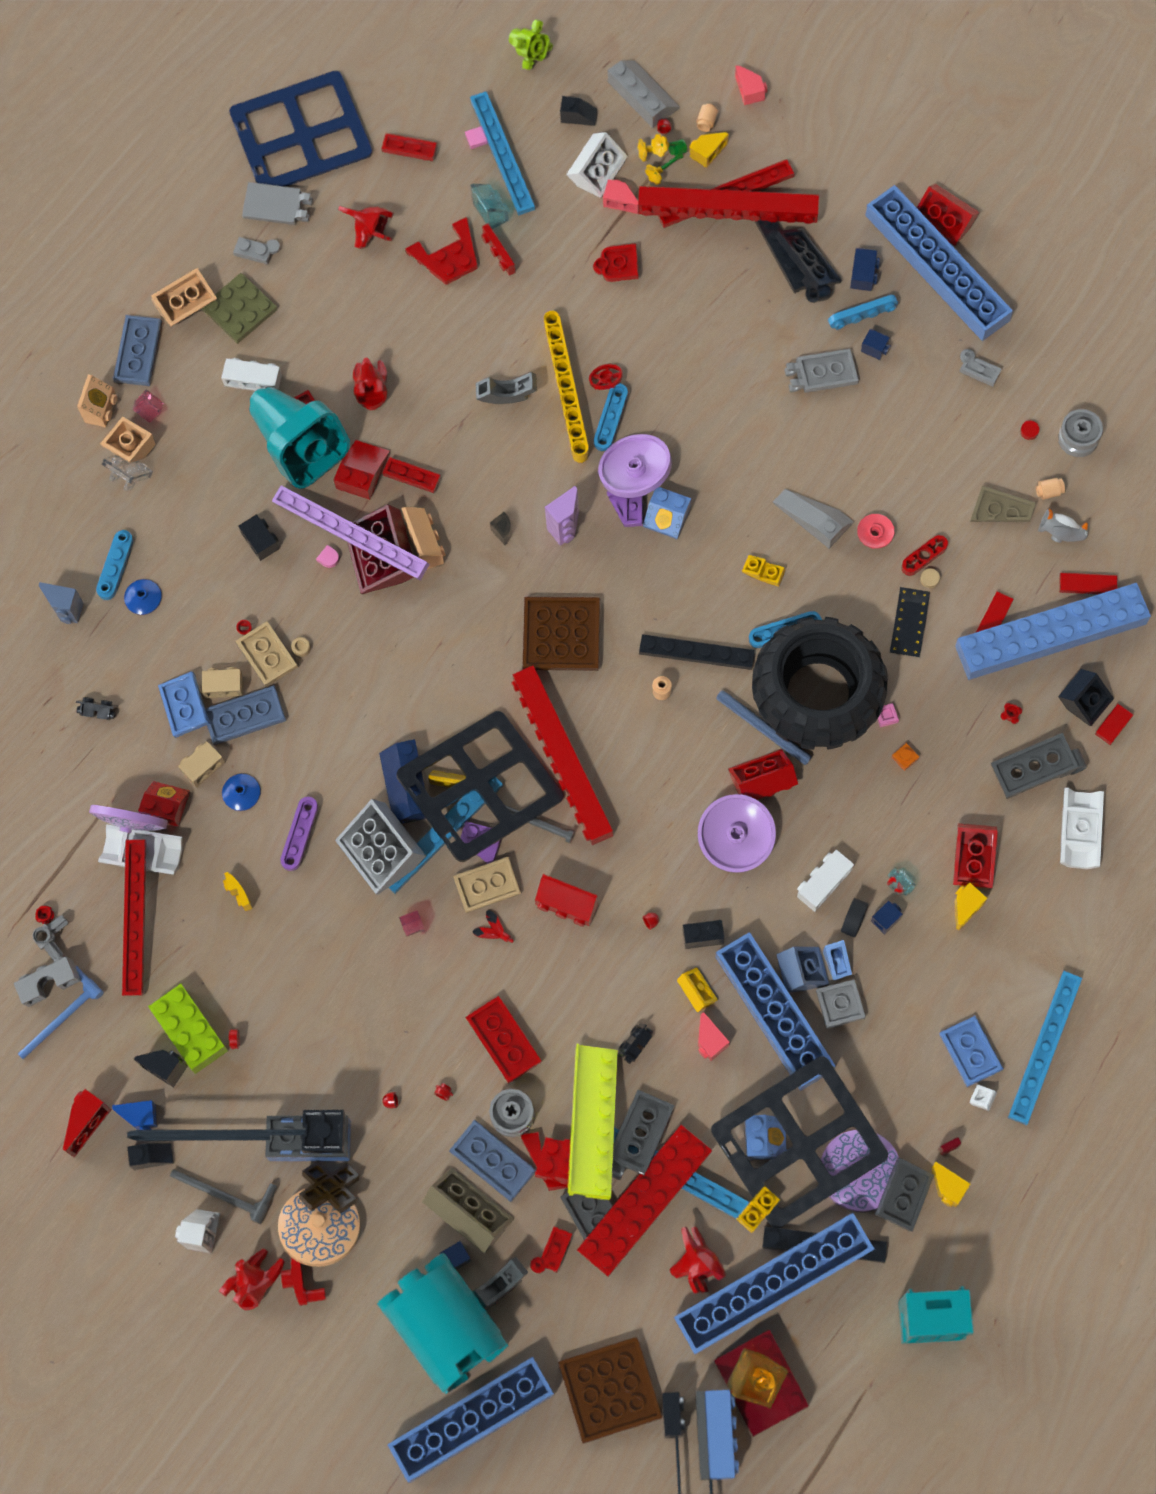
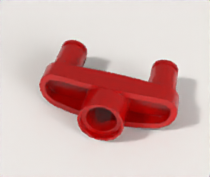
(294, 1278)

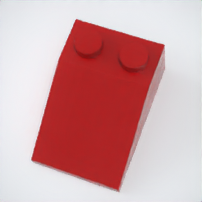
(361, 469)
(975, 855)
(84, 1119)

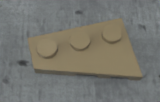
(1001, 507)

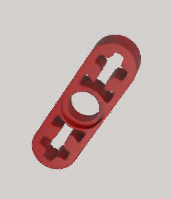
(921, 563)

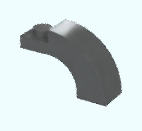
(506, 391)
(501, 1283)

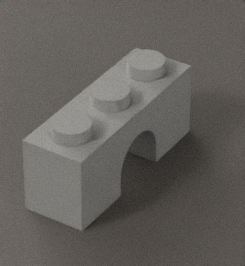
(31, 986)

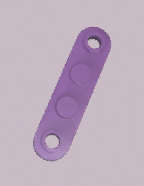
(299, 833)

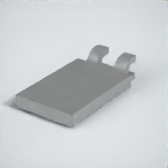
(275, 204)
(822, 371)

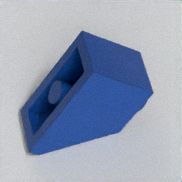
(138, 1114)

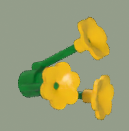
(660, 146)

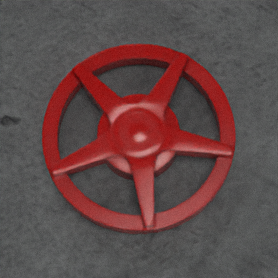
(605, 377)

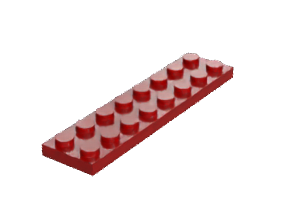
(644, 1201)

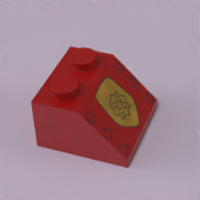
(164, 802)

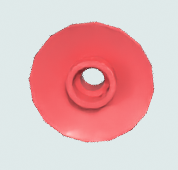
(879, 524)

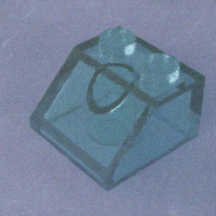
(489, 204)

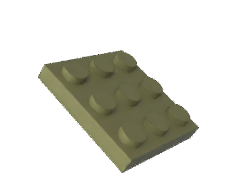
(239, 308)

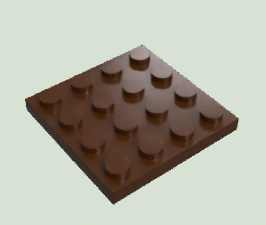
(561, 633)
(610, 1390)

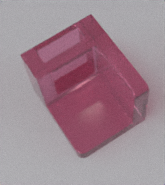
(148, 406)
(412, 923)

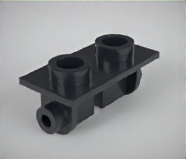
(88, 708)
(629, 1048)

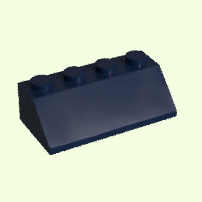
(399, 799)

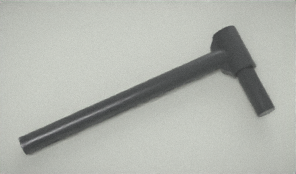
(256, 1211)

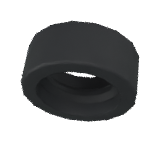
(854, 917)

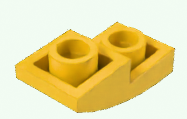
(763, 571)
(235, 888)
(757, 1209)

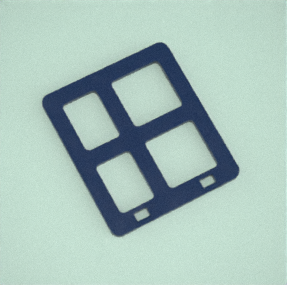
(302, 134)

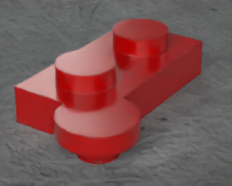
(553, 1252)

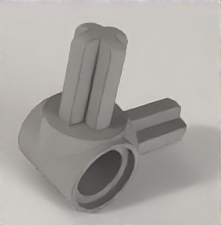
(51, 929)

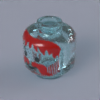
(901, 881)

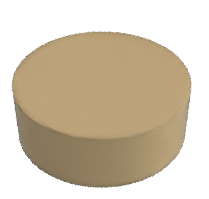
(930, 578)
(300, 647)

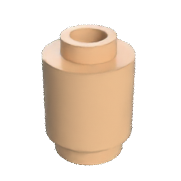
(706, 117)
(1050, 488)
(661, 688)

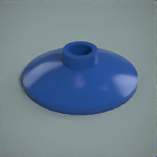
(146, 603)
(245, 799)

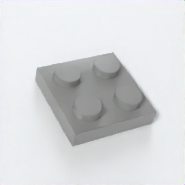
(840, 1004)

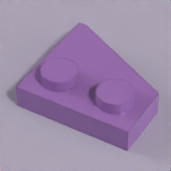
(628, 509)
(474, 830)

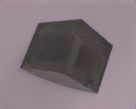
(502, 527)

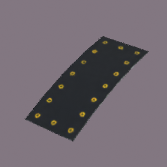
(909, 622)

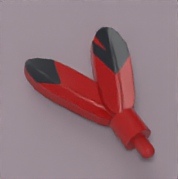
(496, 930)

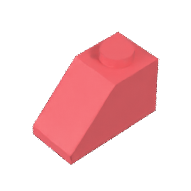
(750, 85)
(619, 197)
(711, 1040)

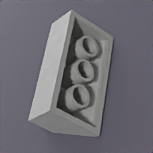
(641, 91)

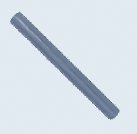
(761, 726)

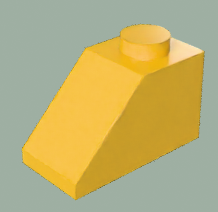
(708, 147)
(967, 903)
(949, 1185)

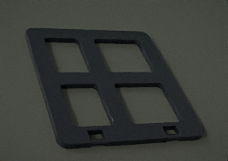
(477, 780)
(803, 1146)

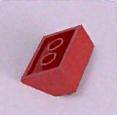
(947, 213)
(764, 775)
(566, 900)

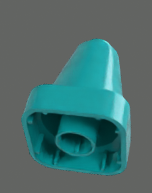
(298, 435)

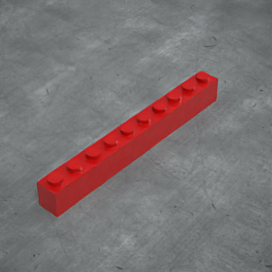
(728, 204)
(562, 755)

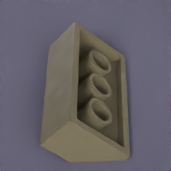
(467, 1210)

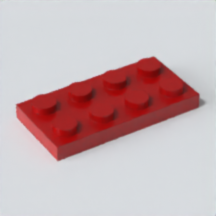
(503, 1039)

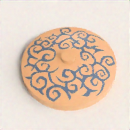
(318, 1235)

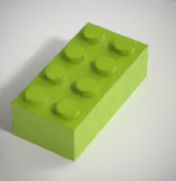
(188, 1028)

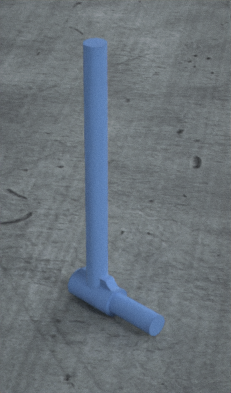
(90, 989)

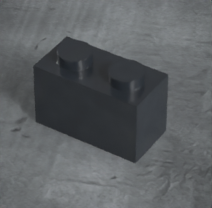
(258, 537)
(703, 934)

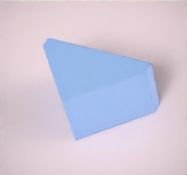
(837, 959)

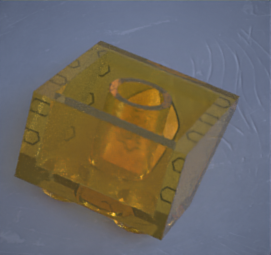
(756, 1378)

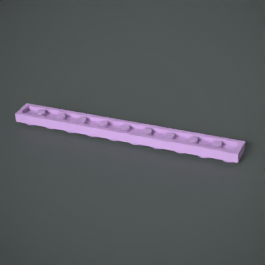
(351, 532)

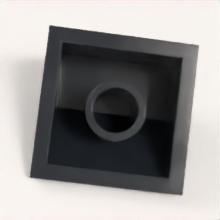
(1086, 696)
(163, 1065)

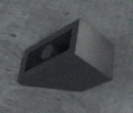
(577, 111)
(150, 1155)

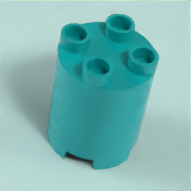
(442, 1323)

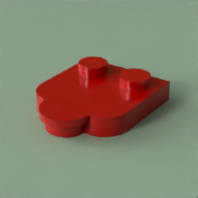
(618, 263)

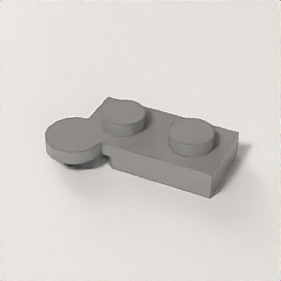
(255, 250)
(978, 368)

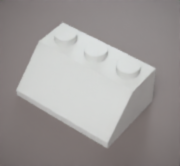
(597, 163)

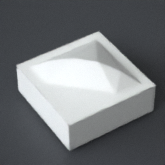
(983, 1097)

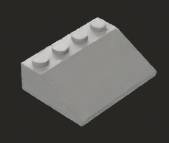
(379, 846)

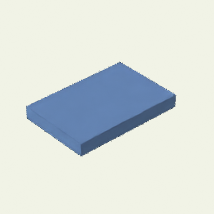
(183, 704)
(971, 1051)

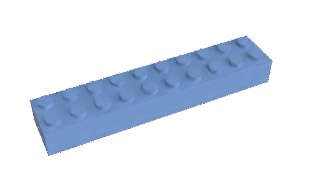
(938, 263)
(1052, 631)
(773, 1283)

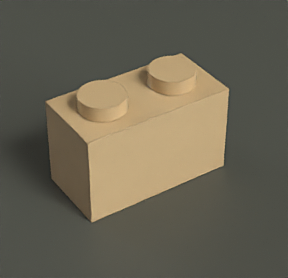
(222, 683)
(201, 764)

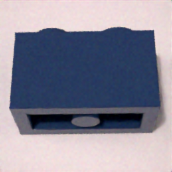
(863, 269)

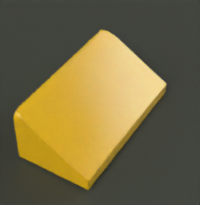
(444, 779)
(697, 989)

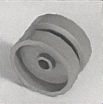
(1080, 433)
(509, 1101)

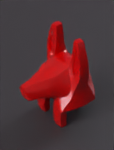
(368, 223)
(370, 384)
(697, 1262)
(251, 1281)

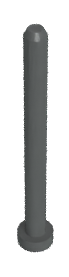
(568, 835)

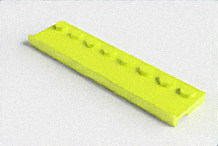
(592, 1122)

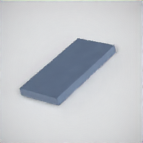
(137, 350)
(244, 715)
(492, 1161)

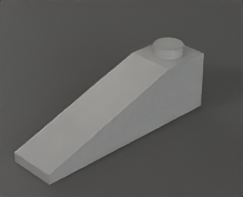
(817, 518)

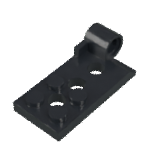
(811, 262)

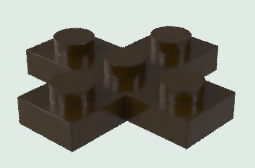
(329, 1187)

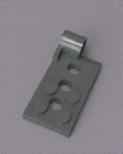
(1068, 763)
(627, 1137)

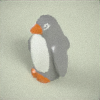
(1062, 527)

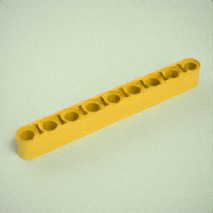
(566, 394)

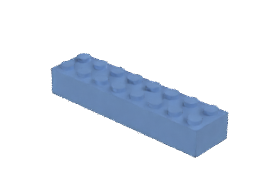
(771, 1005)
(470, 1420)

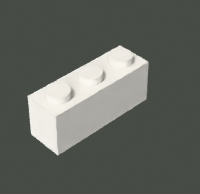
(250, 375)
(824, 880)

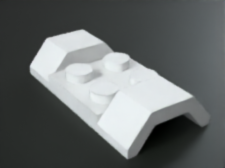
(1081, 829)
(162, 850)

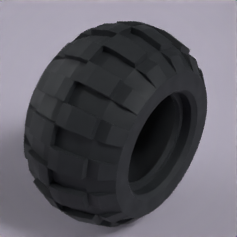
(827, 644)

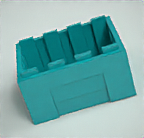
(925, 1324)

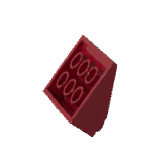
(370, 571)
(788, 1399)

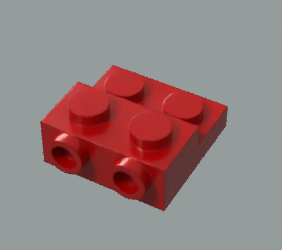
(554, 1161)

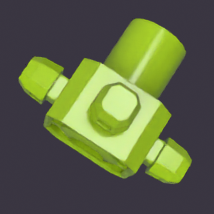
(531, 43)

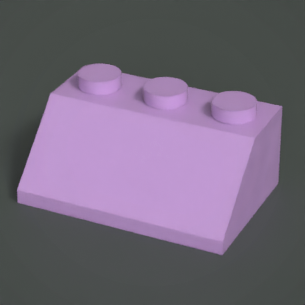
(563, 516)

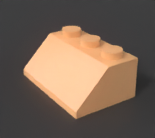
(183, 297)
(422, 536)

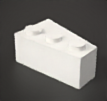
(198, 1230)

